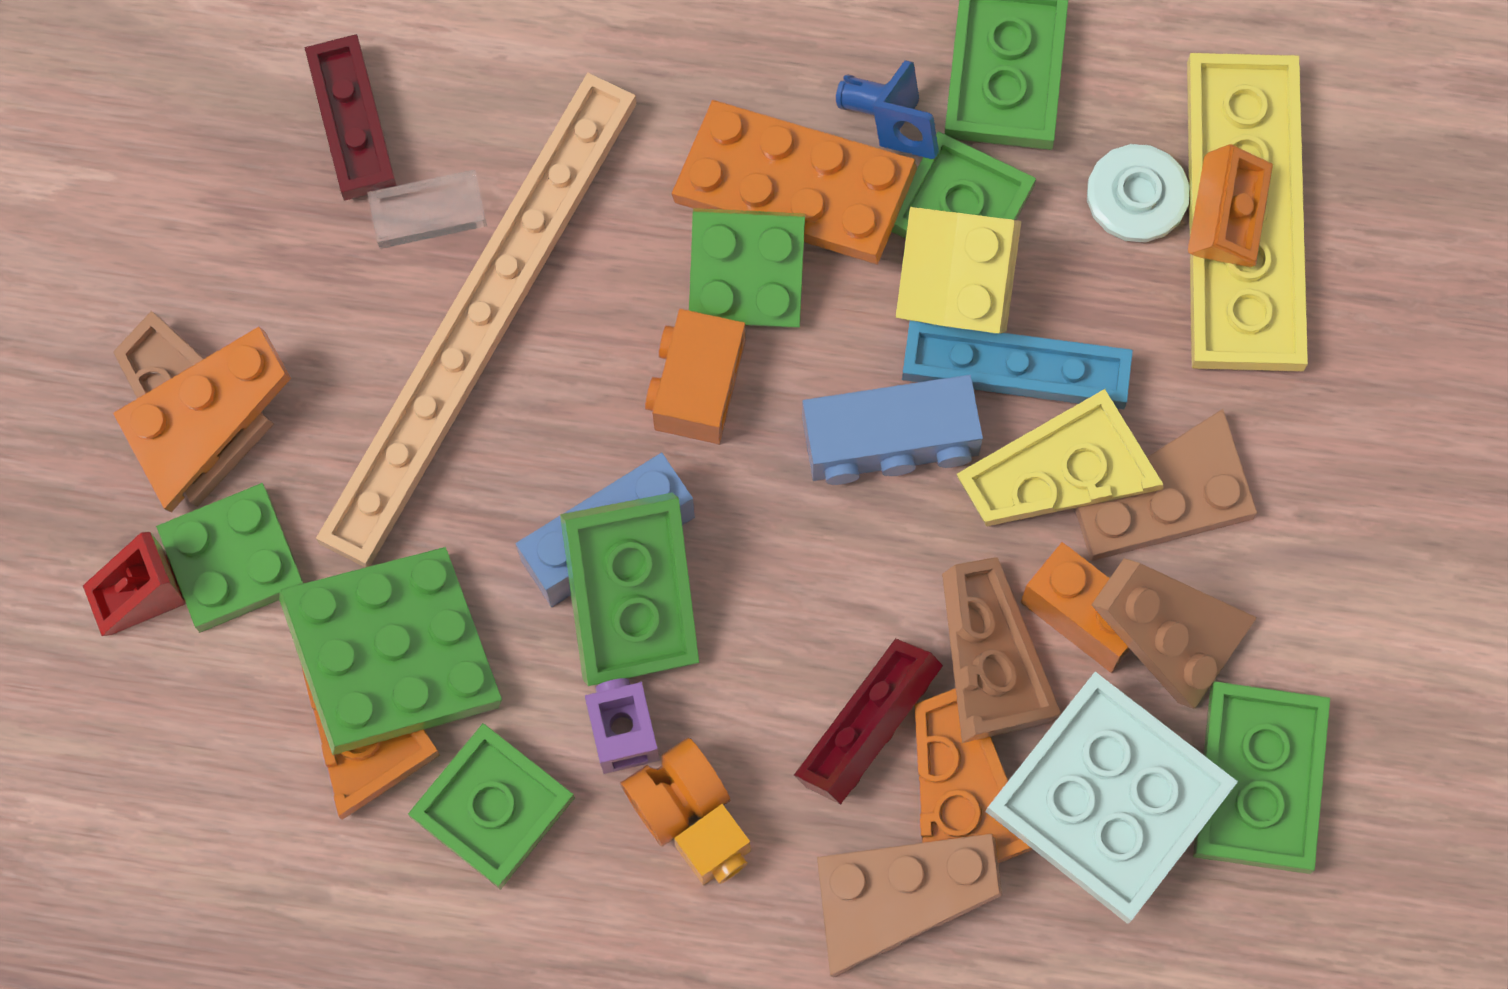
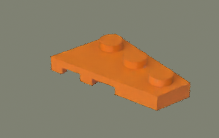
(198, 412)
(372, 769)
(958, 779)

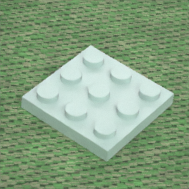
(1111, 797)

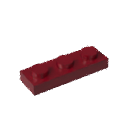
(350, 117)
(868, 720)

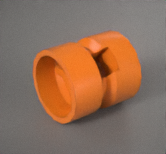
(675, 791)

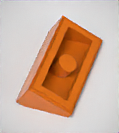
(1230, 206)

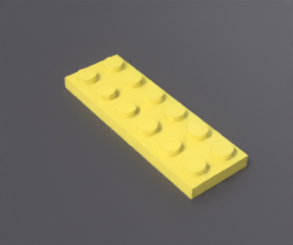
(1257, 312)

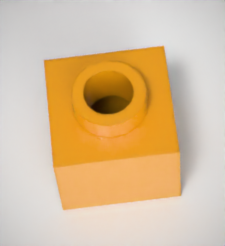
(714, 846)

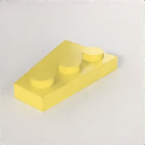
(1061, 466)

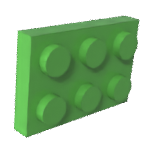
(1006, 72)
(630, 588)
(1277, 755)

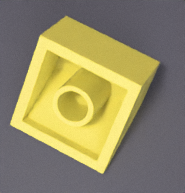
(958, 270)

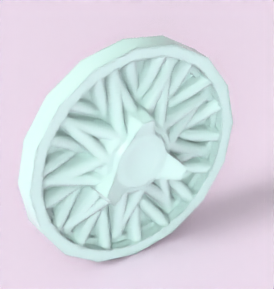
(1138, 193)

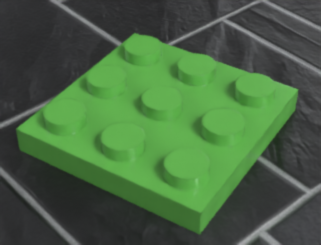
(389, 650)

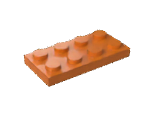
(777, 166)

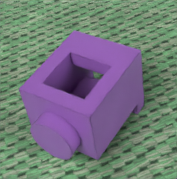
(616, 700)

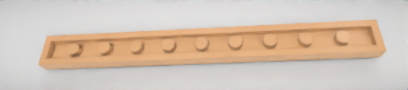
(476, 322)

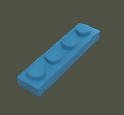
(1017, 363)

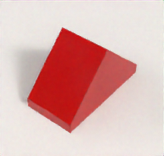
(133, 586)

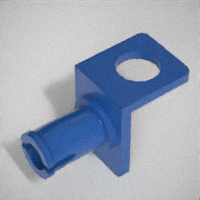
(892, 107)

